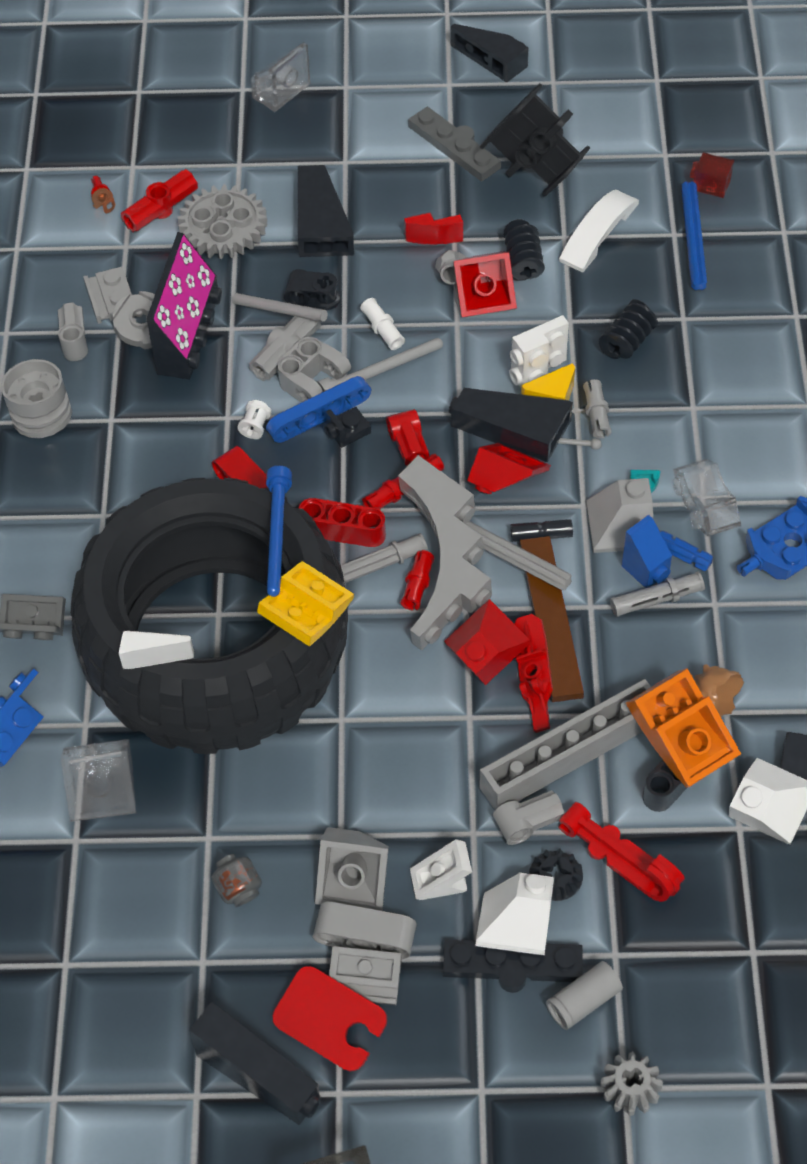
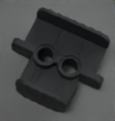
(534, 139)

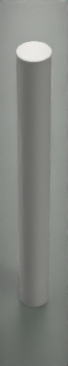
(280, 307)

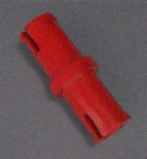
(417, 580)

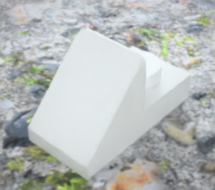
(442, 872)

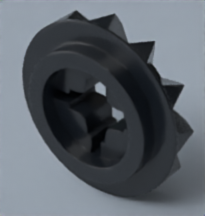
(567, 884)

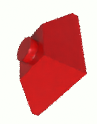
(484, 284)
(502, 467)
(487, 642)

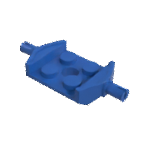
(768, 545)

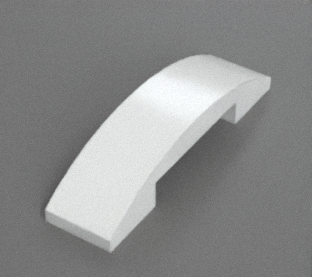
(595, 227)

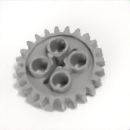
(223, 221)

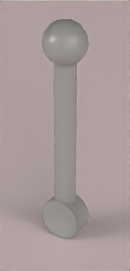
(594, 443)

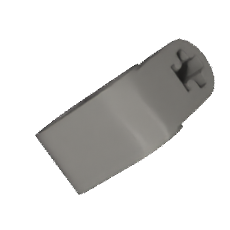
(304, 362)

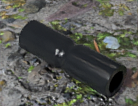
(554, 529)

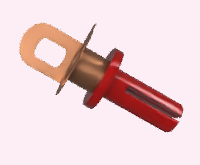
(101, 195)

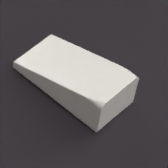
(150, 649)

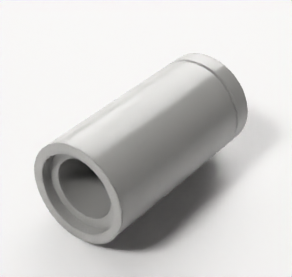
(584, 995)

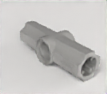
(279, 343)

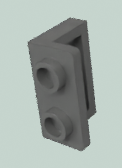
(32, 615)

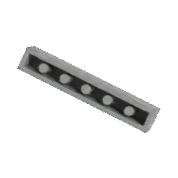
(561, 749)

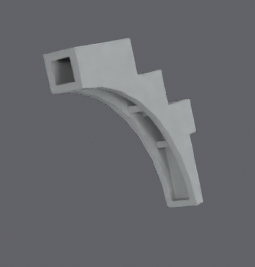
(458, 582)

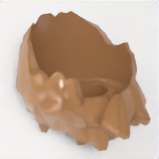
(720, 686)

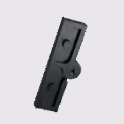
(512, 968)

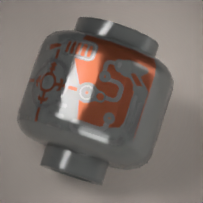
(236, 880)

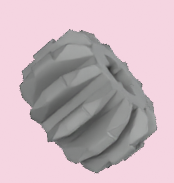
(639, 1094)

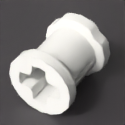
(254, 419)

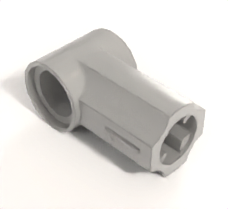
(72, 332)
(520, 820)

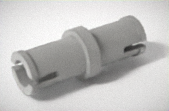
(597, 408)

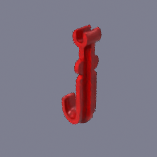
(652, 876)

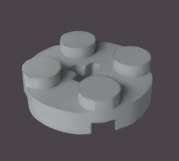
(125, 323)

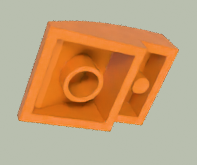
(683, 727)

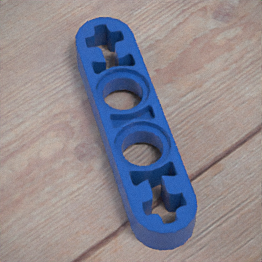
(293, 421)

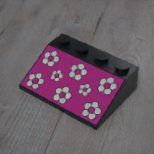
(182, 310)

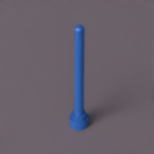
(278, 482)

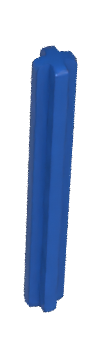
(694, 236)

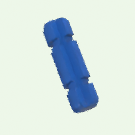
(687, 551)

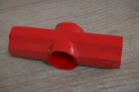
(159, 200)

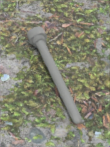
(387, 364)

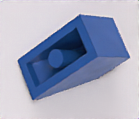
(646, 553)

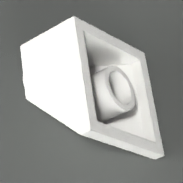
(770, 801)
(516, 914)

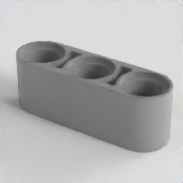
(364, 929)

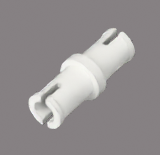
(382, 323)

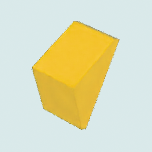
(552, 385)

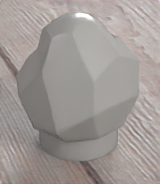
(445, 265)

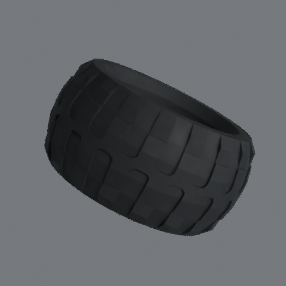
(180, 535)

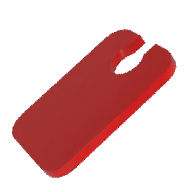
(321, 1011)

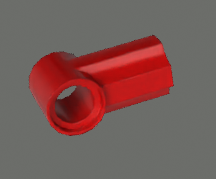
(407, 432)

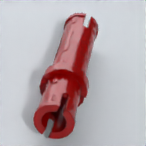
(391, 490)

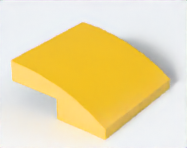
(306, 603)

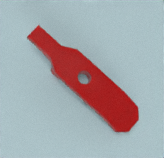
(538, 687)

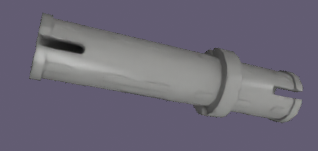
(670, 590)

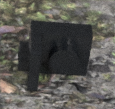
(346, 426)

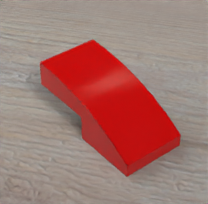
(425, 230)

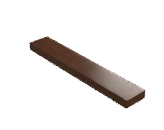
(550, 607)

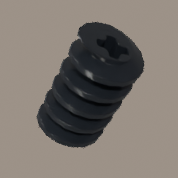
(524, 249)
(628, 330)

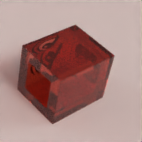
(712, 174)

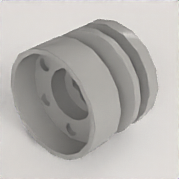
(36, 398)

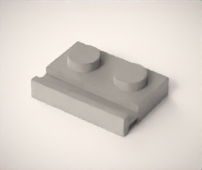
(106, 290)
(368, 972)

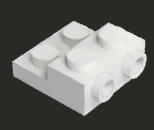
(538, 350)

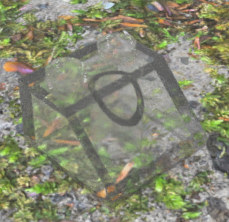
(98, 780)

